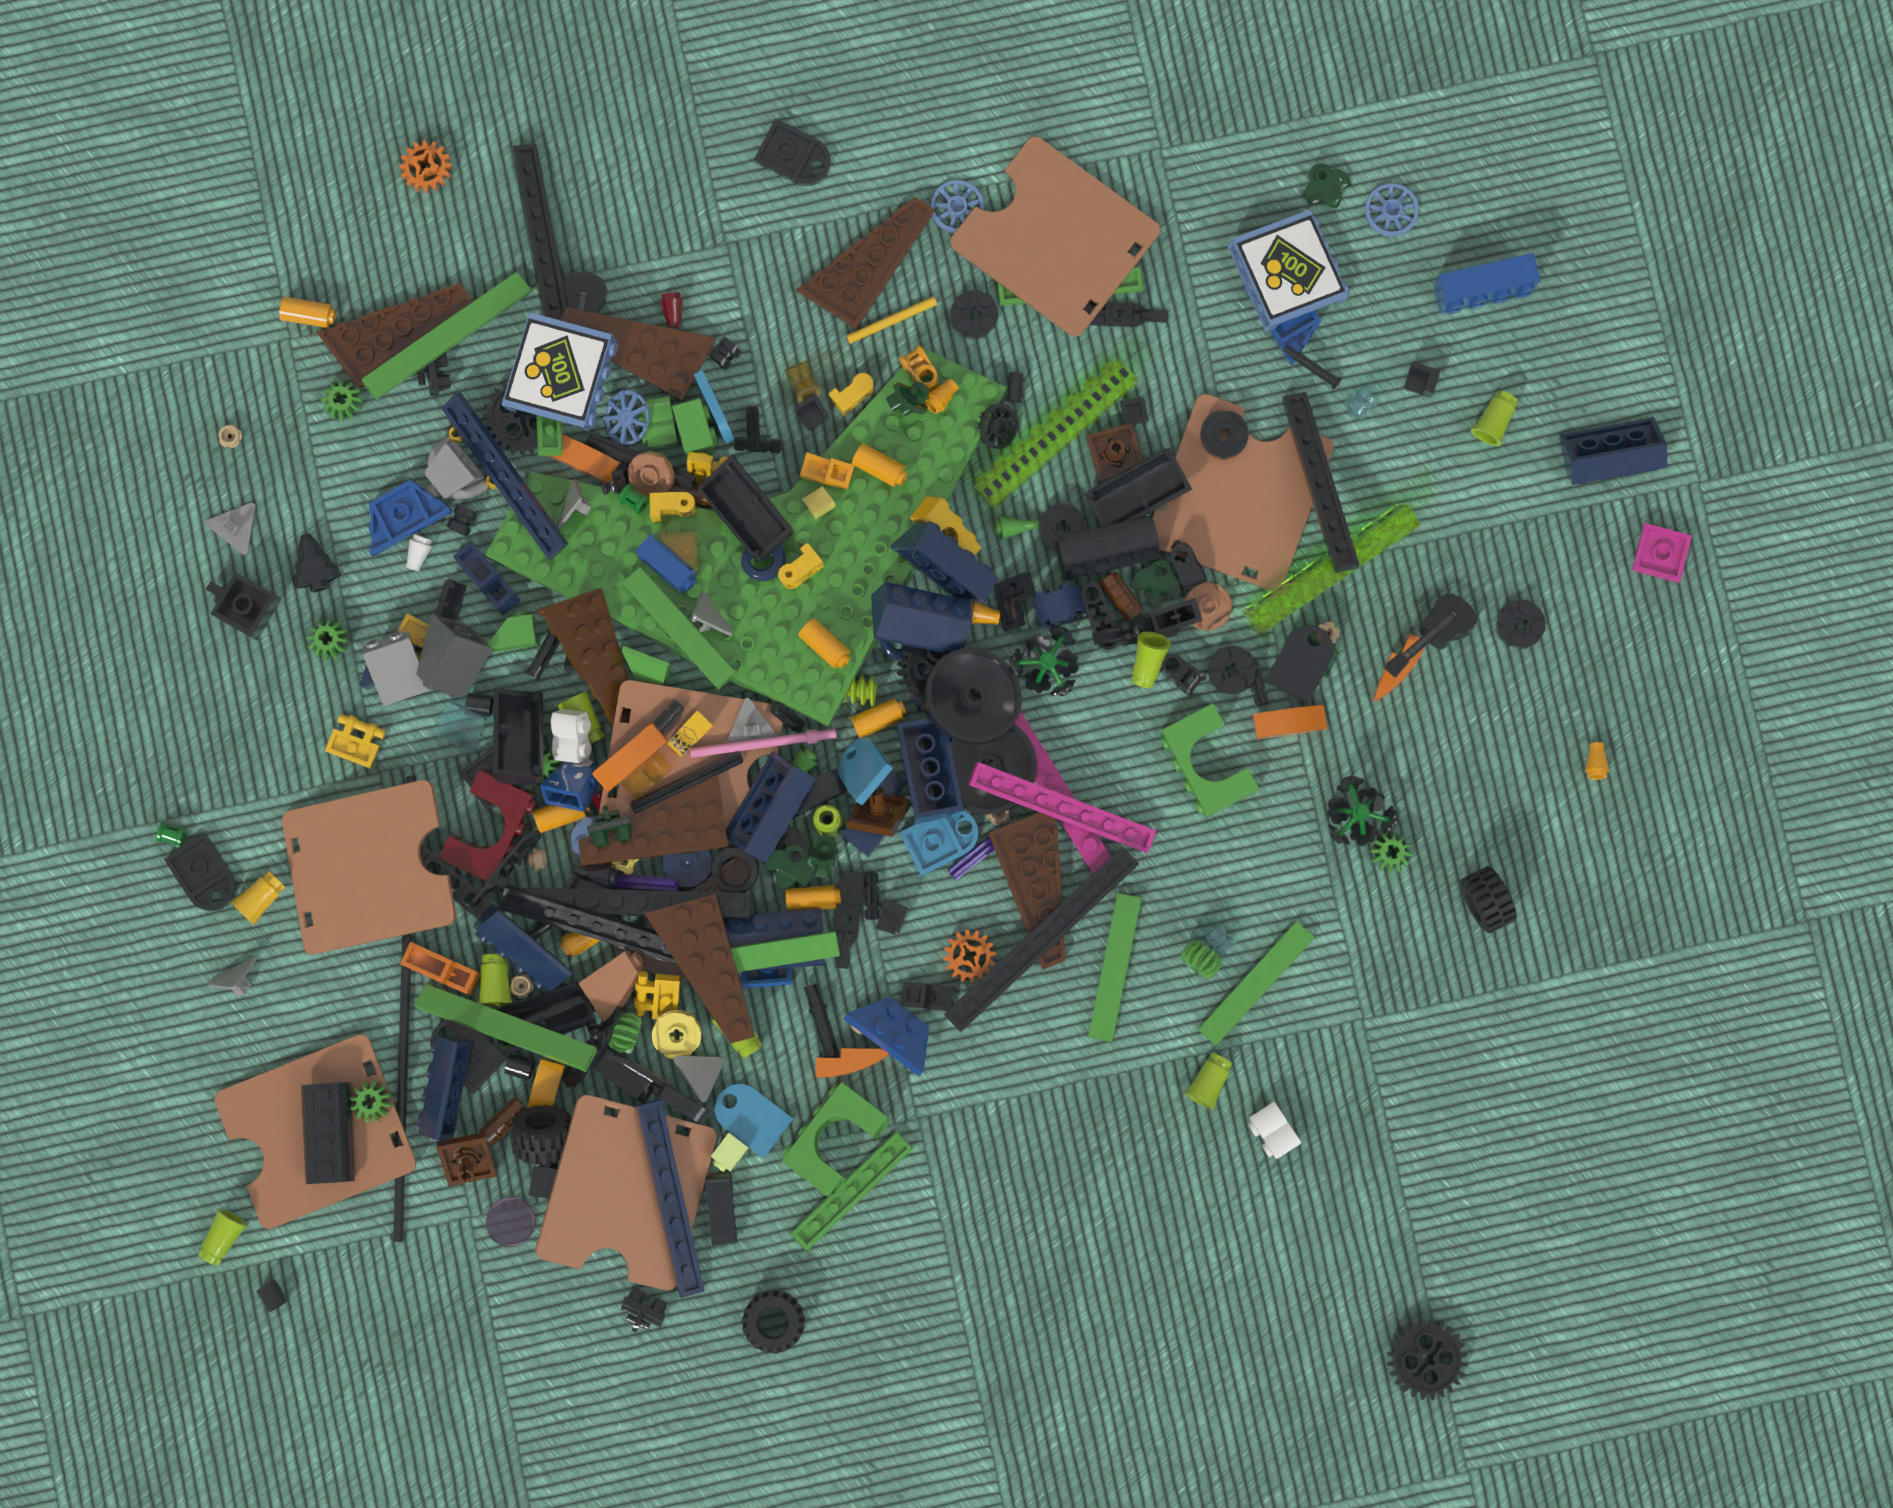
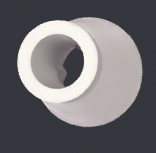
(417, 552)

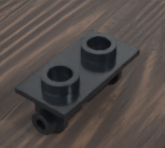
(451, 599)

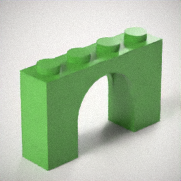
(1209, 795)
(805, 1154)

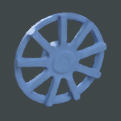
(956, 205)
(1391, 210)
(626, 417)

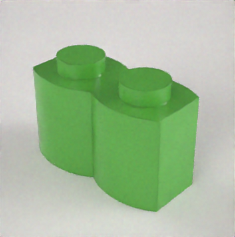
(661, 428)

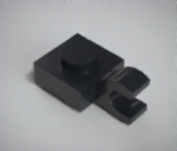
(619, 479)

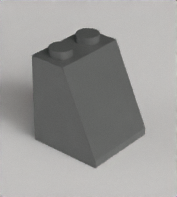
(451, 656)

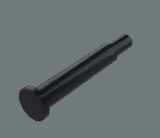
(1313, 367)

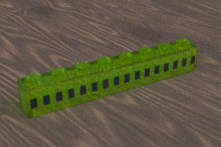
(1055, 434)
(1320, 574)

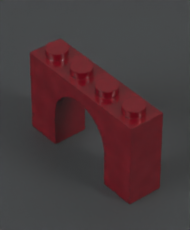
(514, 804)

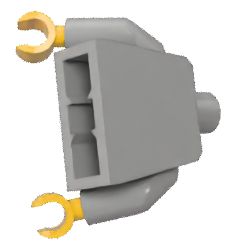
(453, 471)

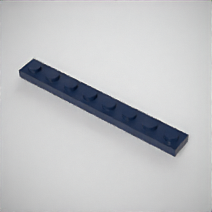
(504, 476)
(670, 1198)

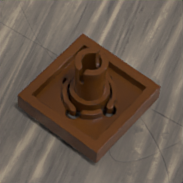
(1121, 438)
(879, 813)
(466, 1162)

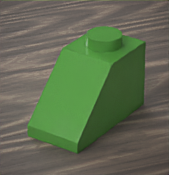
(515, 633)

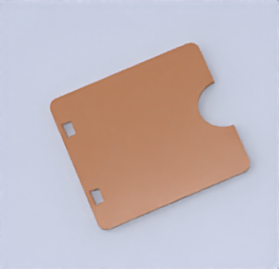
(1058, 238)
(1239, 507)
(648, 702)
(365, 868)
(270, 1114)
(608, 1193)

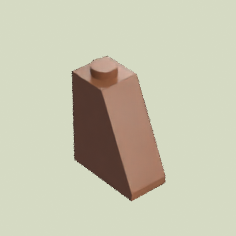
(613, 983)

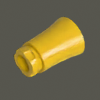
(258, 897)

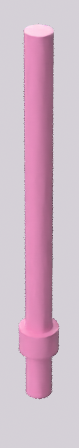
(810, 736)

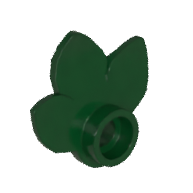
(1328, 188)
(1157, 586)
(787, 869)

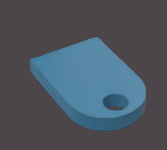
(713, 406)
(863, 768)
(939, 841)
(753, 1119)

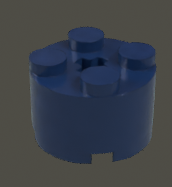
(1059, 606)

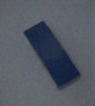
(486, 578)

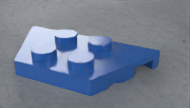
(1294, 332)
(402, 514)
(894, 1031)

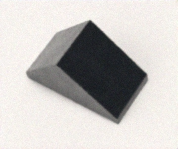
(1176, 616)

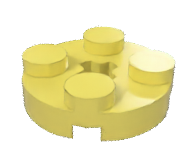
(685, 1023)

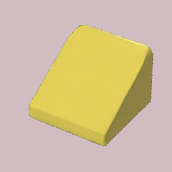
(819, 502)

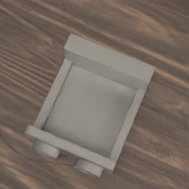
(394, 667)

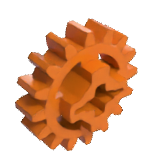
(417, 162)
(980, 950)

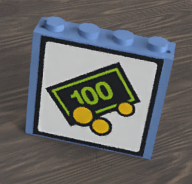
(1287, 269)
(560, 371)

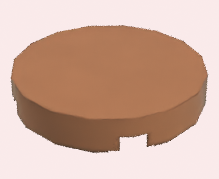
(651, 473)
(1213, 604)

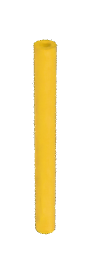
(891, 320)

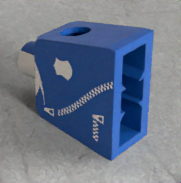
(571, 786)

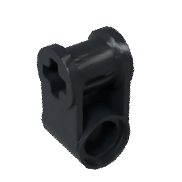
(1188, 570)
(1183, 674)

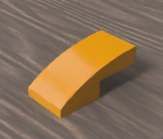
(826, 471)
(546, 1083)

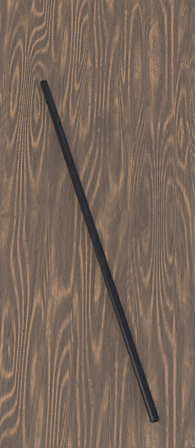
(402, 1077)

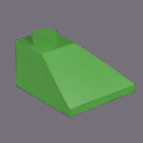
(647, 668)

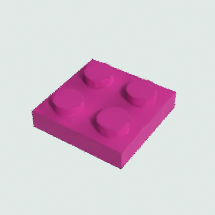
(1661, 553)

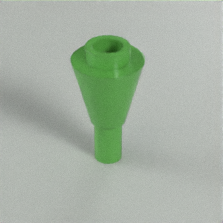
(1008, 527)
(805, 759)

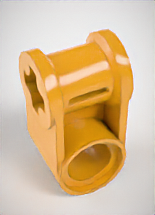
(918, 366)

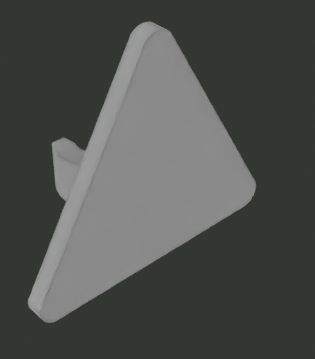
(573, 501)
(235, 526)
(709, 615)
(749, 724)
(235, 978)
(700, 1073)

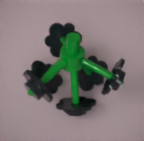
(1038, 650)
(1369, 801)

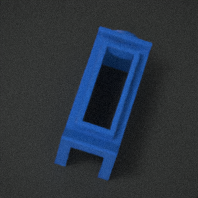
(667, 564)

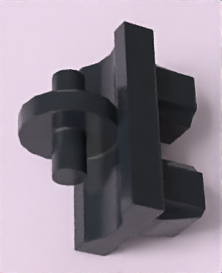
(435, 381)
(634, 1306)

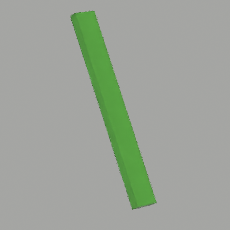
(446, 335)
(506, 1027)

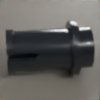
(1015, 387)

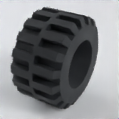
(1488, 899)
(539, 1134)
(795, 1321)

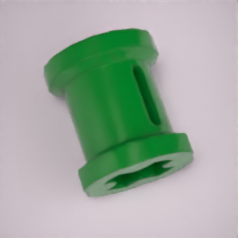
(634, 499)
(171, 834)

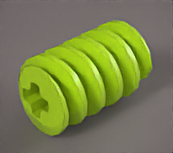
(862, 690)

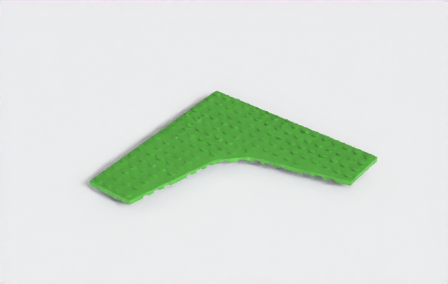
(764, 614)

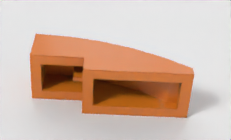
(586, 459)
(1387, 681)
(1289, 721)
(629, 757)
(441, 969)
(850, 1062)

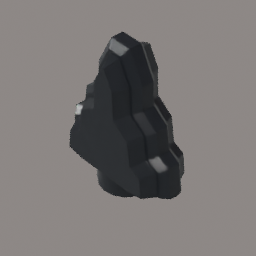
(313, 567)

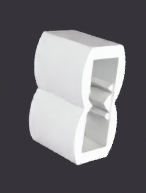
(570, 735)
(1274, 1130)

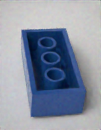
(1486, 283)

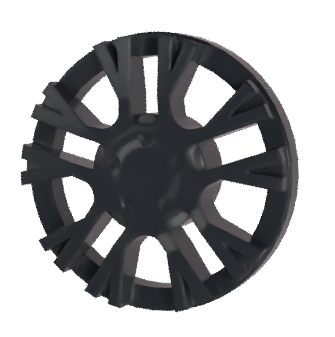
(997, 426)

